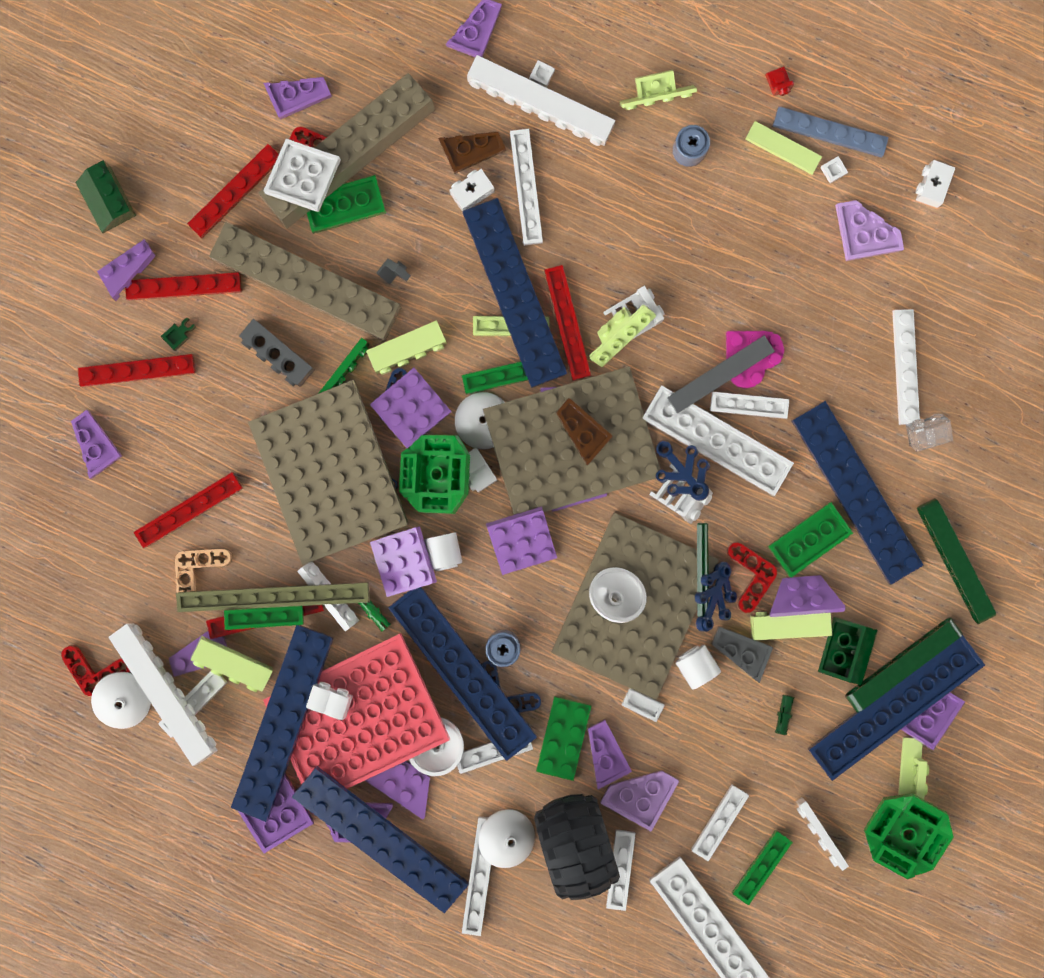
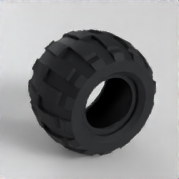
(576, 847)

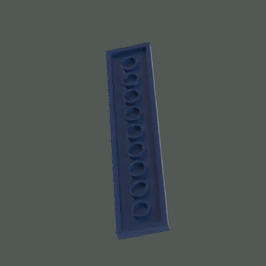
(514, 293)
(857, 493)
(463, 672)
(895, 709)
(281, 723)
(380, 839)

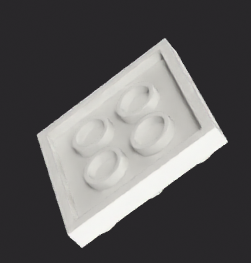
(302, 175)

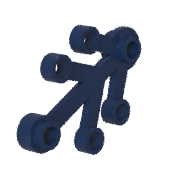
(685, 473)
(722, 573)

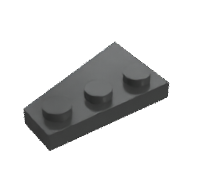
(743, 651)

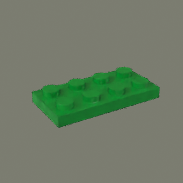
(348, 205)
(810, 539)
(563, 738)

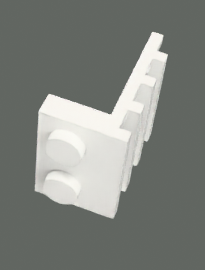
(641, 297)
(686, 506)

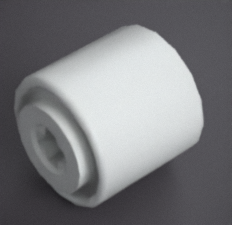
(444, 551)
(697, 666)

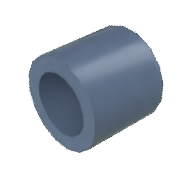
(688, 154)
(496, 640)

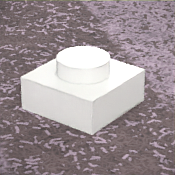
(542, 73)
(834, 169)

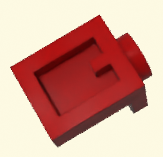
(779, 81)

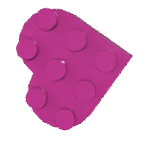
(739, 340)

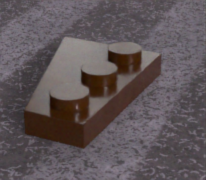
(470, 150)
(583, 430)

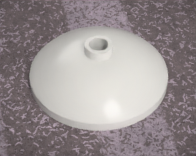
(467, 419)
(621, 586)
(120, 688)
(443, 759)
(498, 831)

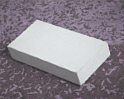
(643, 704)

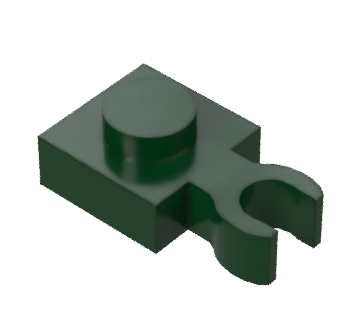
(176, 336)

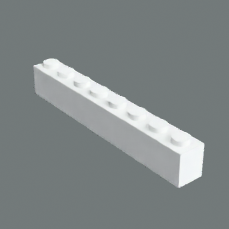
(540, 100)
(163, 693)

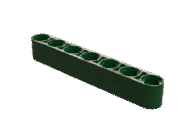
(956, 561)
(903, 664)

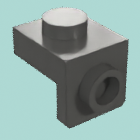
(390, 270)

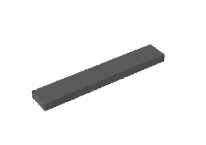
(720, 374)

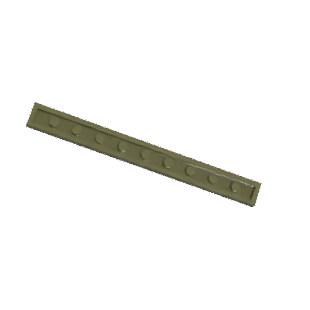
(273, 597)

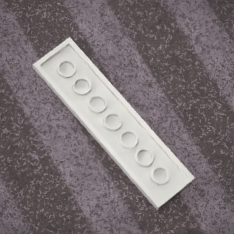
(719, 442)
(705, 922)

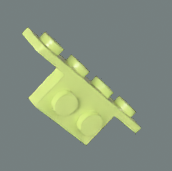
(656, 87)
(620, 332)
(913, 769)

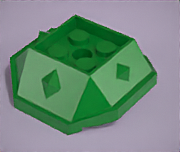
(421, 474)
(913, 852)

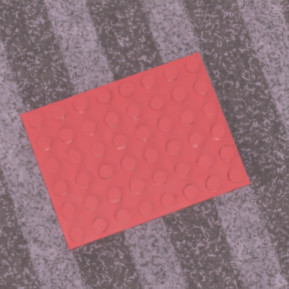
(385, 724)

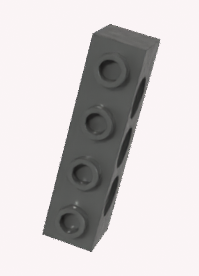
(255, 331)

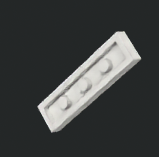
(749, 405)
(340, 612)
(201, 694)
(483, 756)
(719, 822)
(825, 841)
(623, 856)

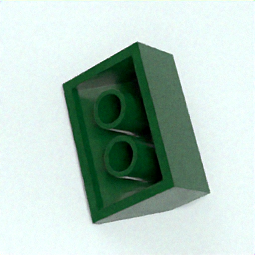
(104, 196)
(847, 651)

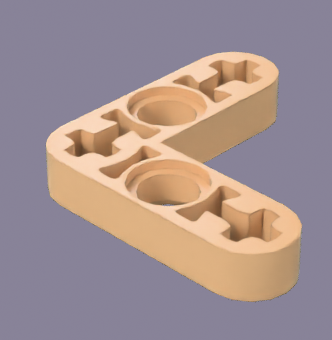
(189, 568)

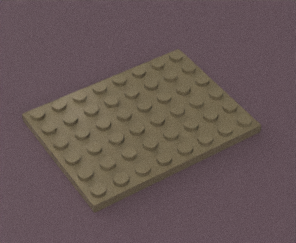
(542, 461)
(328, 472)
(644, 648)

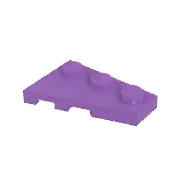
(476, 31)
(296, 95)
(122, 270)
(94, 443)
(181, 661)
(935, 721)
(606, 755)

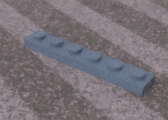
(830, 132)

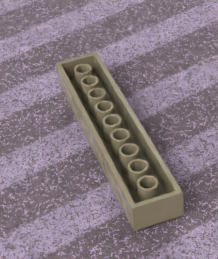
(365, 138)
(305, 281)

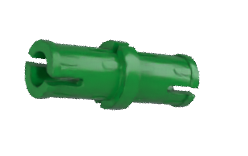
(375, 614)

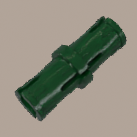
(784, 714)

